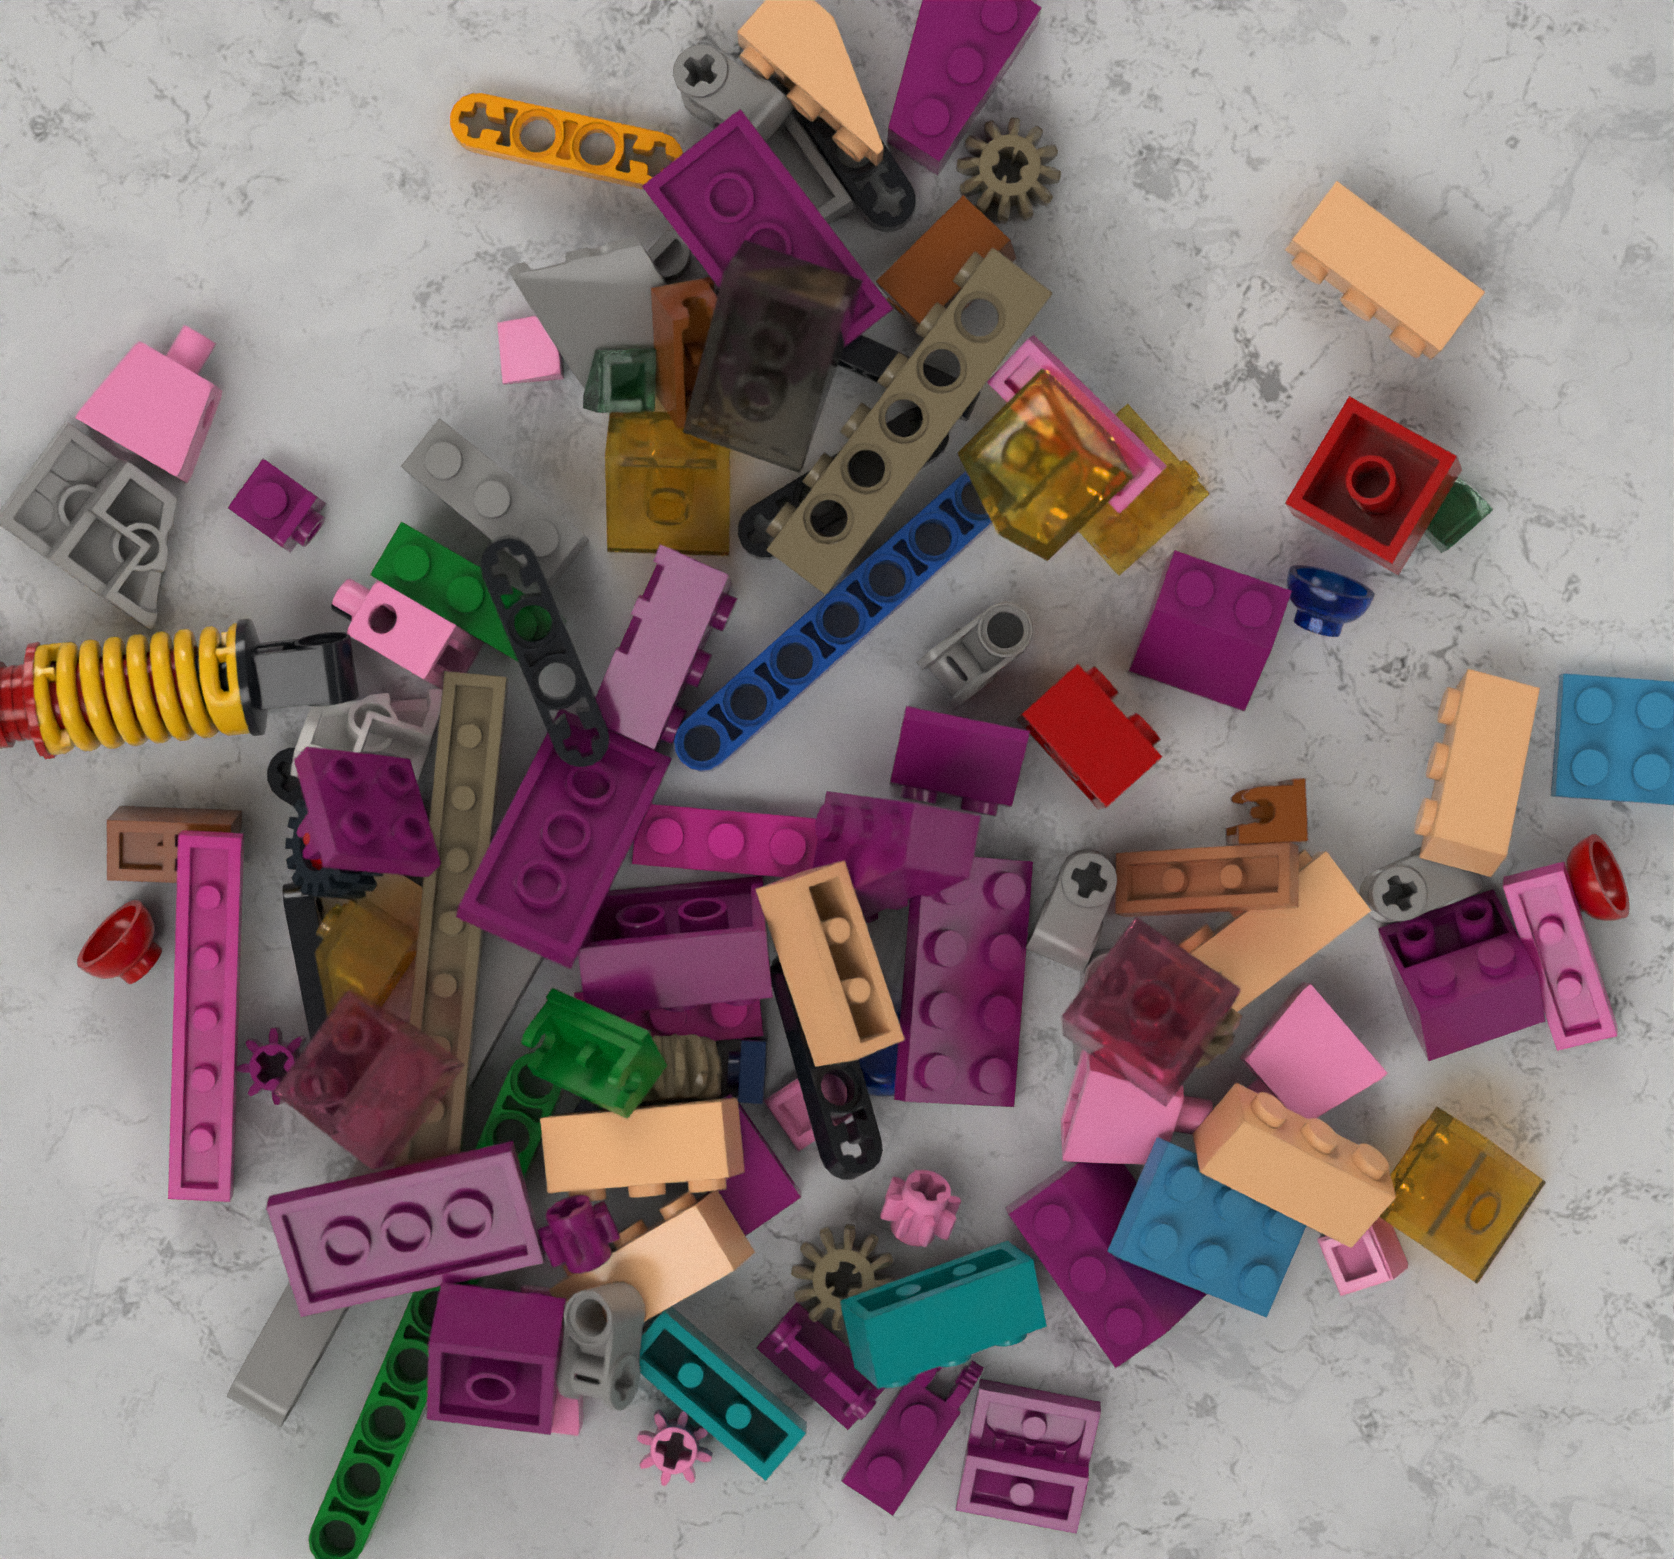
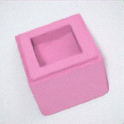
(527, 352)
(791, 1112)
(1371, 1261)

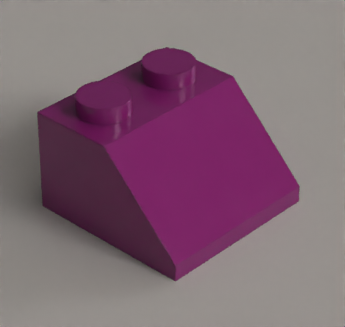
(1209, 630)
(958, 760)
(495, 1358)

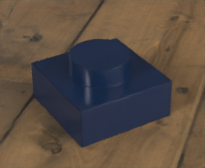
(748, 1070)

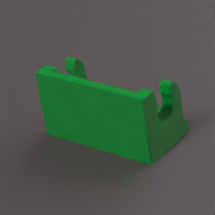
(593, 1053)

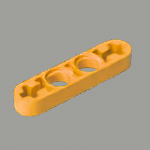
(569, 135)

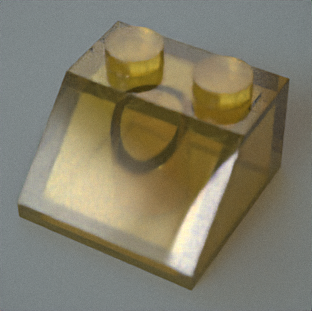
(1043, 466)
(665, 487)
(362, 952)
(1459, 1194)

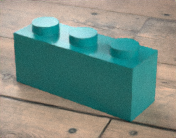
(943, 1315)
(718, 1393)

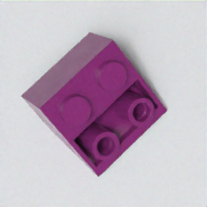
(1462, 975)

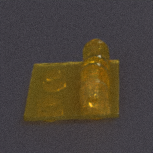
(1153, 513)

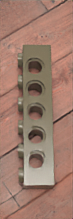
(823, 557)

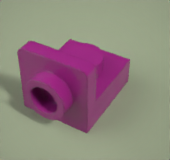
(279, 507)

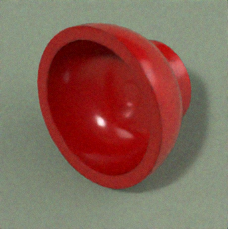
(1597, 880)
(122, 945)

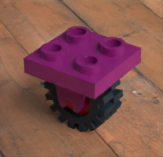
(357, 823)

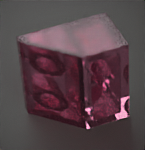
(368, 1080)

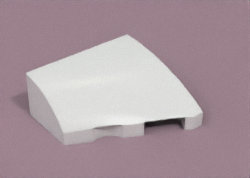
(375, 727)

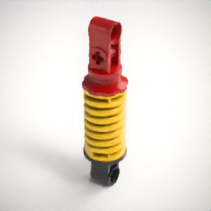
(167, 690)

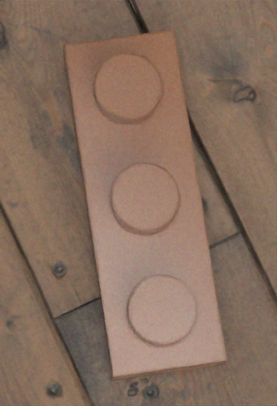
(1207, 880)

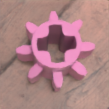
(920, 1208)
(658, 1450)

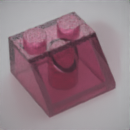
(1149, 1011)

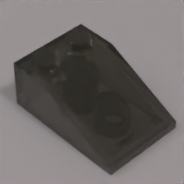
(771, 355)

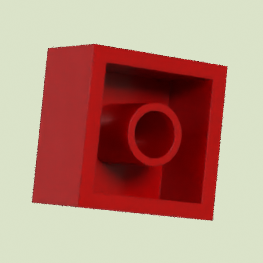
(1374, 485)
(1091, 735)

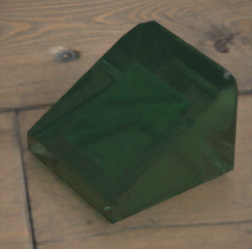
(621, 381)
(1457, 516)

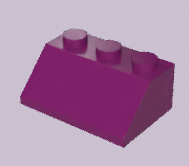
(677, 948)
(1070, 1228)

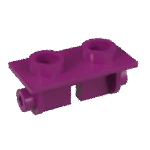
(820, 1366)

